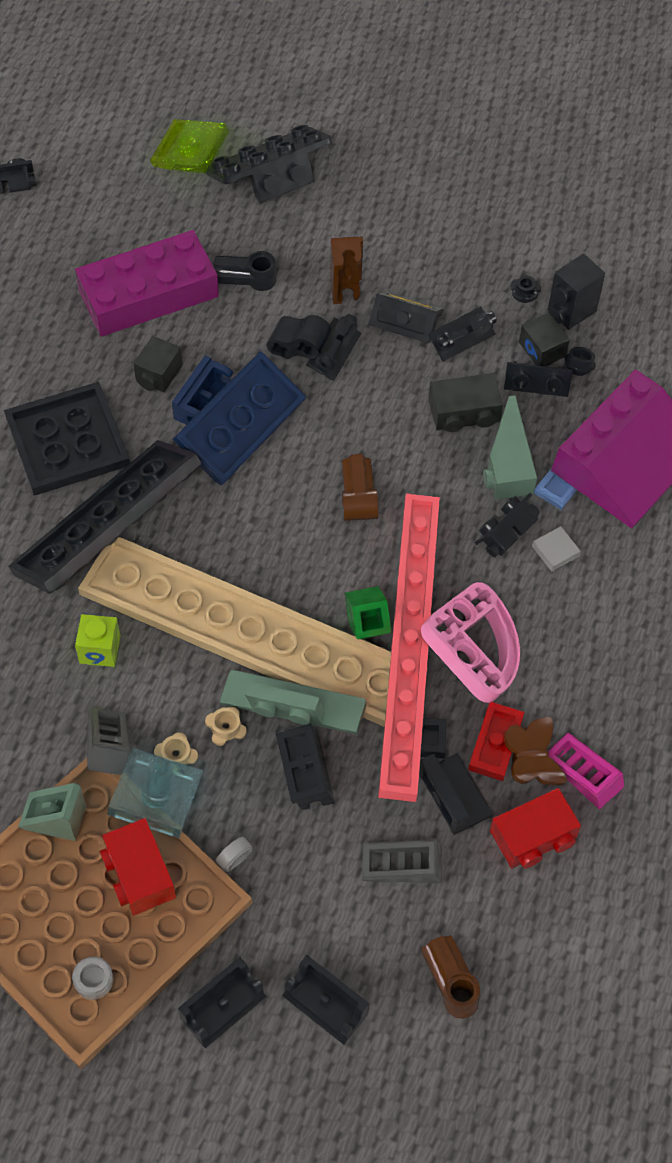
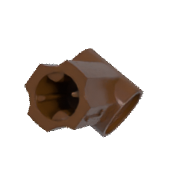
(358, 497)
(451, 975)

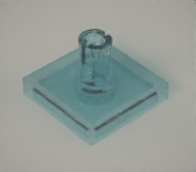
(155, 791)

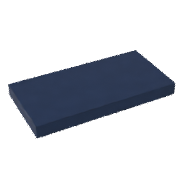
(240, 418)

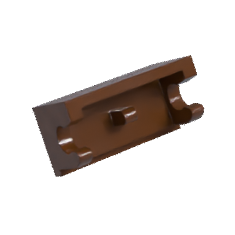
(345, 266)

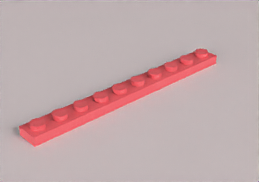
(409, 651)

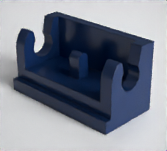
(200, 389)

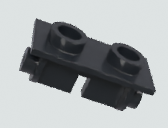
(17, 175)
(463, 333)
(337, 347)
(537, 379)
(516, 515)

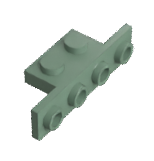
(293, 702)

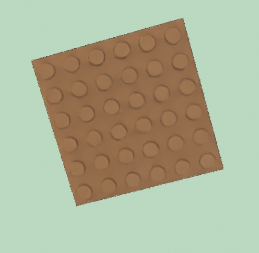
(64, 909)

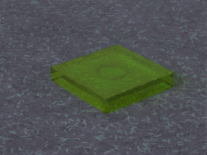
(189, 145)

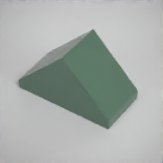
(55, 811)

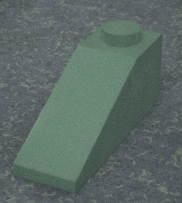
(510, 461)

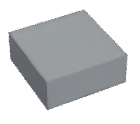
(556, 548)

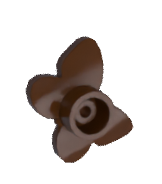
(531, 753)

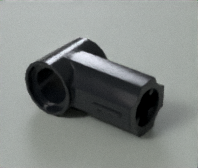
(256, 270)

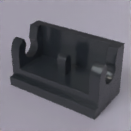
(305, 766)
(326, 1000)
(221, 1003)

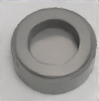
(234, 854)
(92, 978)

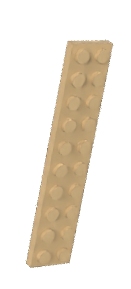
(237, 624)

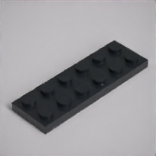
(104, 516)

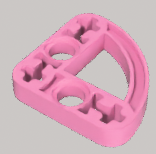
(455, 639)

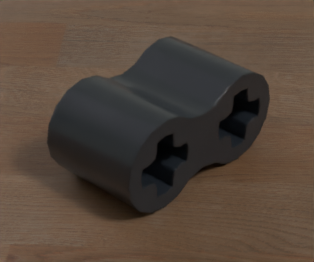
(299, 337)

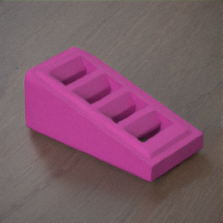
(597, 795)

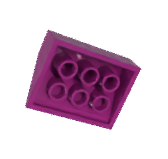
(622, 450)

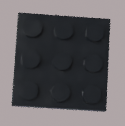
(66, 438)

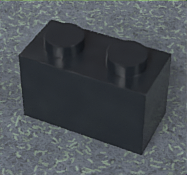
(576, 291)

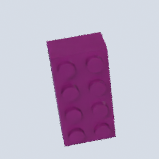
(147, 282)

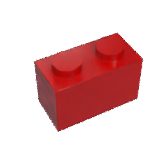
(535, 829)
(138, 866)

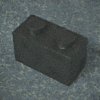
(465, 402)

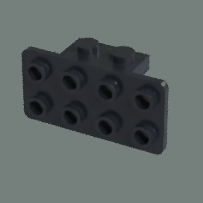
(274, 166)

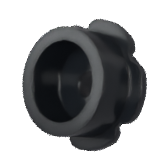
(523, 294)
(580, 361)

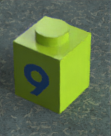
(97, 640)

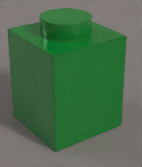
(367, 612)

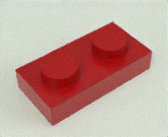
(490, 752)

